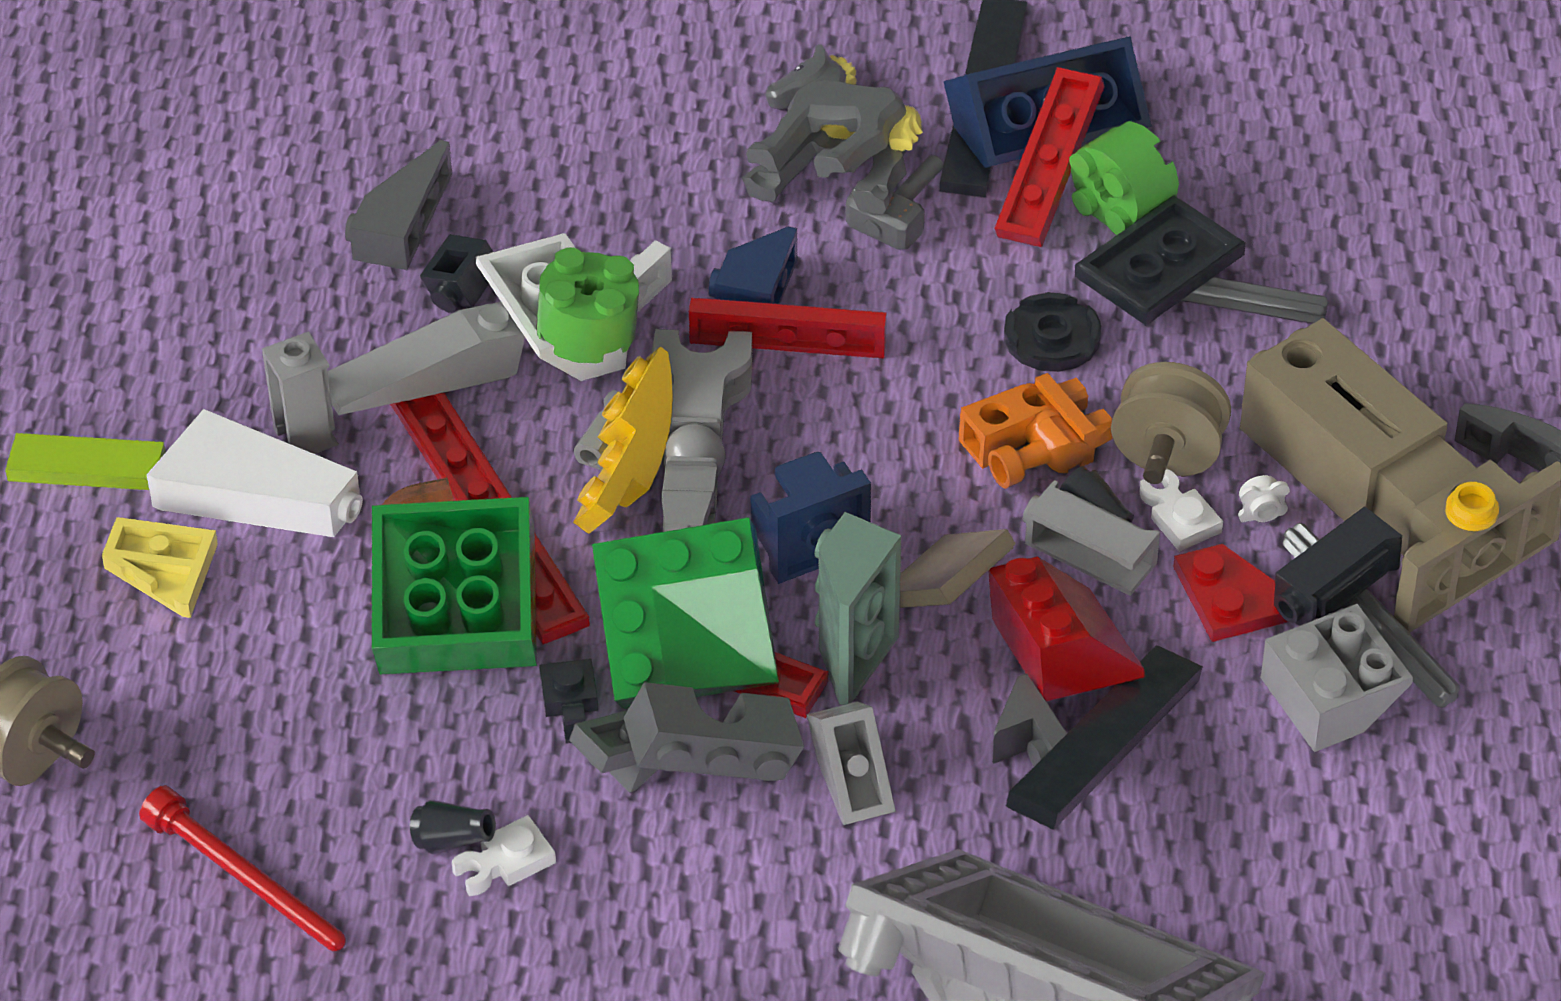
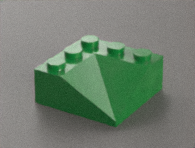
(453, 585)
(686, 610)

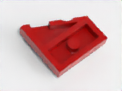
(1227, 592)

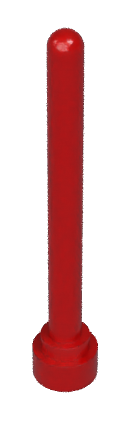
(168, 812)

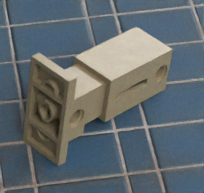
(1376, 445)

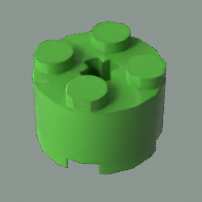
(1121, 176)
(587, 305)

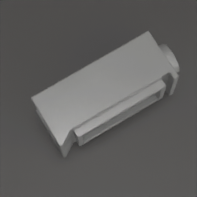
(300, 393)
(1090, 539)

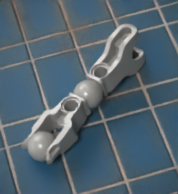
(694, 453)

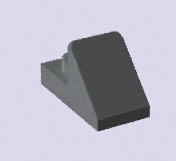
(1026, 724)
(608, 748)

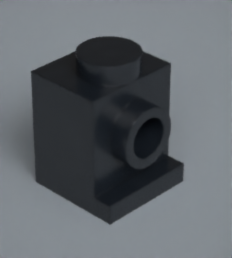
(453, 273)

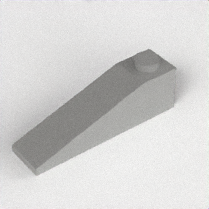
(445, 356)

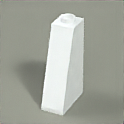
(252, 479)

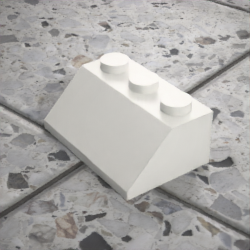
(516, 279)

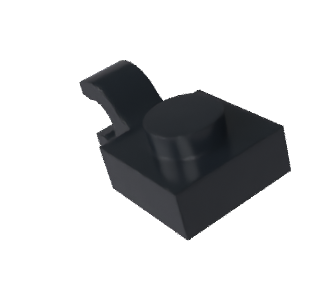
(569, 691)

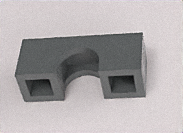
(676, 735)

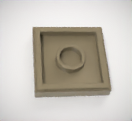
(952, 567)

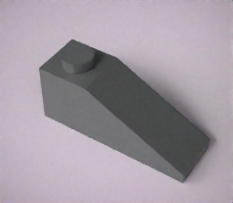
(399, 210)

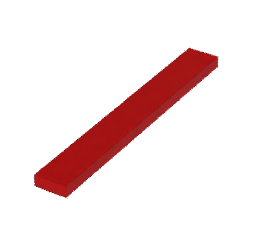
(456, 456)

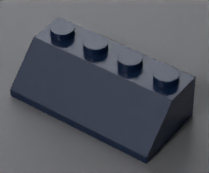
(1001, 105)

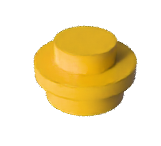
(1472, 506)

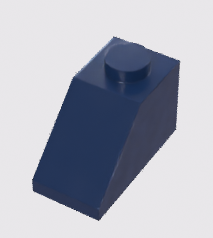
(757, 269)

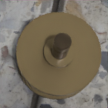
(1171, 420)
(37, 721)

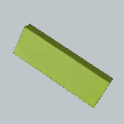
(82, 461)

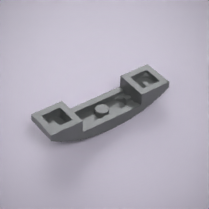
(1499, 431)

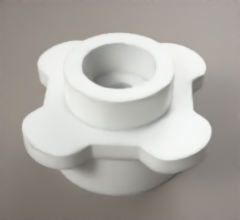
(1263, 499)

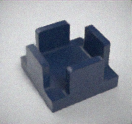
(814, 503)

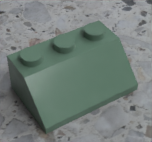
(856, 601)

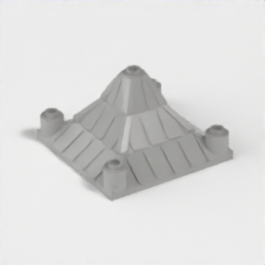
(1010, 938)

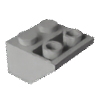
(1333, 676)

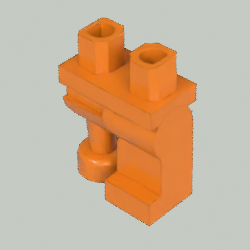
(1036, 413)

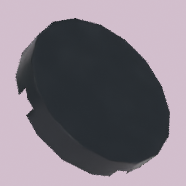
(1039, 339)

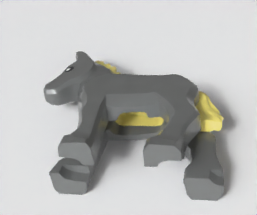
(839, 126)

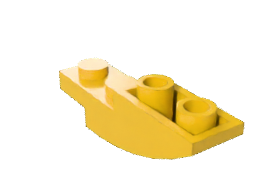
(635, 439)

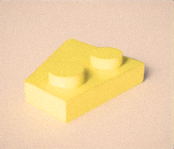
(161, 560)

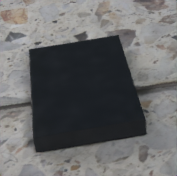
(1159, 260)

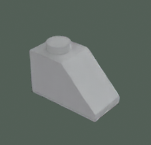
(852, 761)

